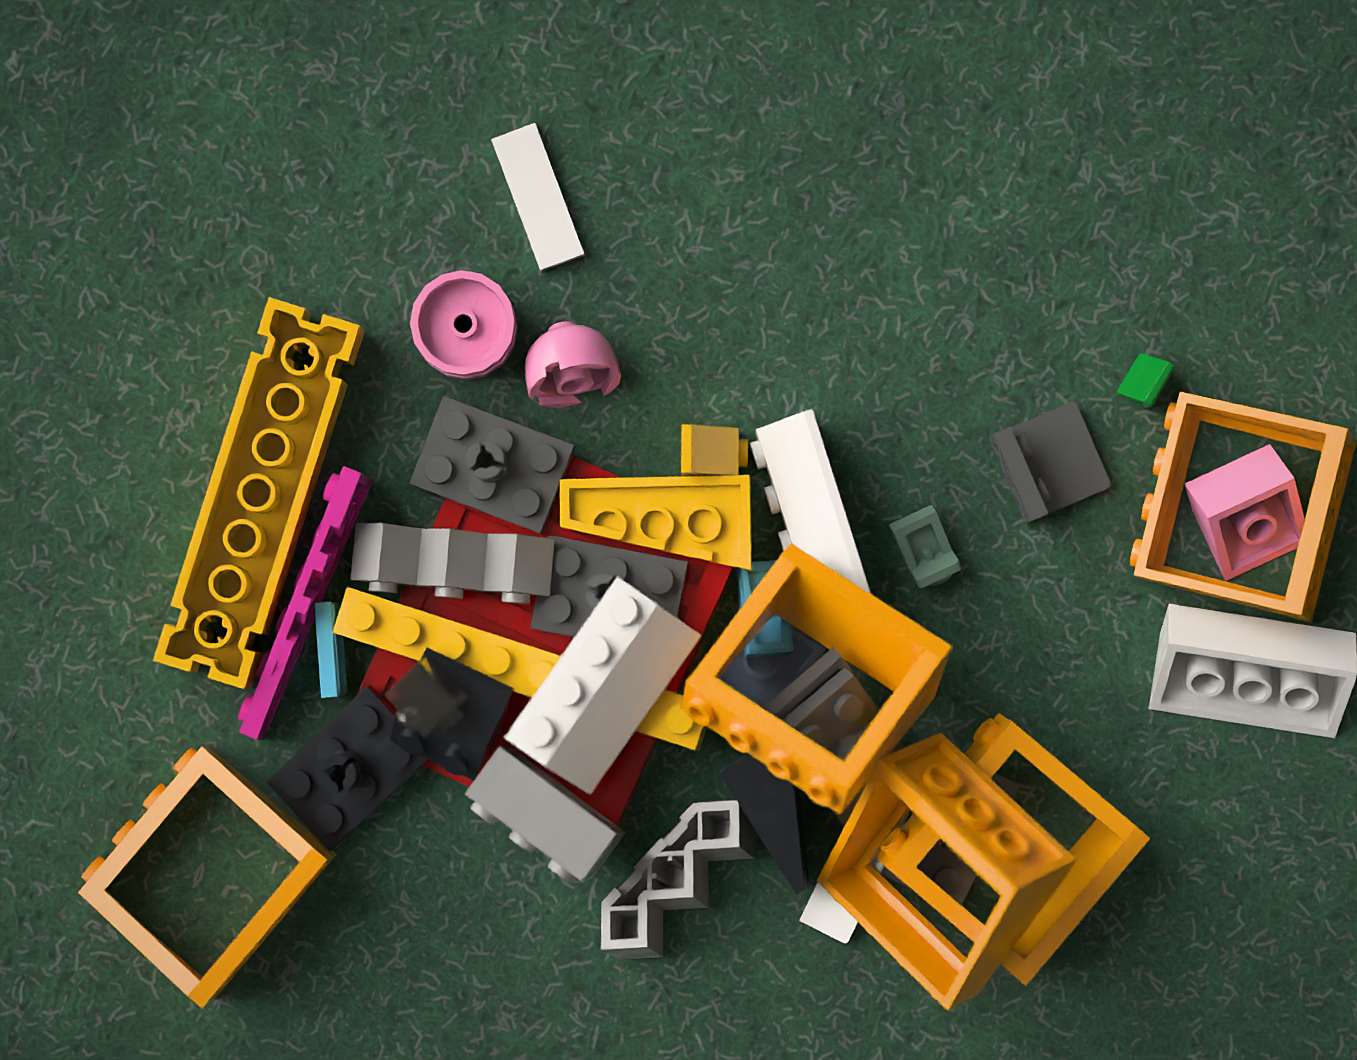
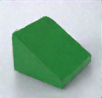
(1145, 380)

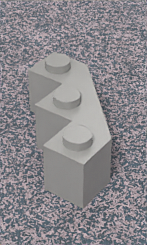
(452, 561)
(673, 877)

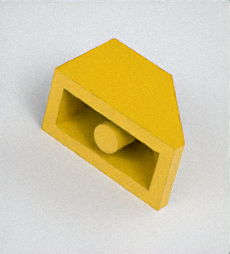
(712, 450)

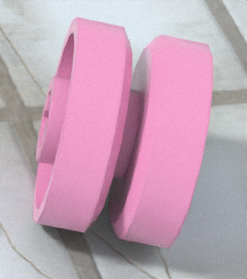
(468, 353)

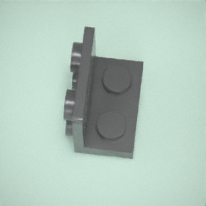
(1049, 461)

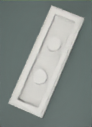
(537, 197)

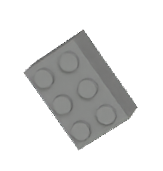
(543, 815)

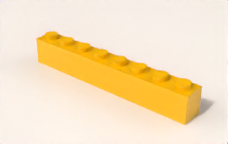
(508, 661)

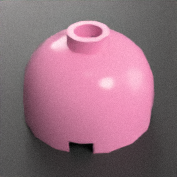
(570, 362)

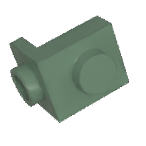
(925, 547)

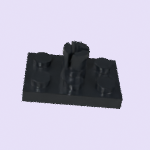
(346, 769)

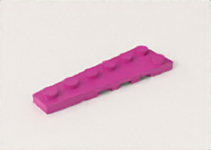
(345, 497)

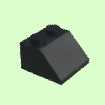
(473, 737)

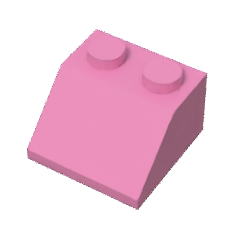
(1248, 511)

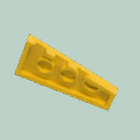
(677, 515)

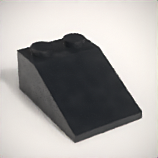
(774, 812)

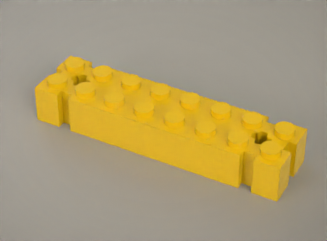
(259, 494)

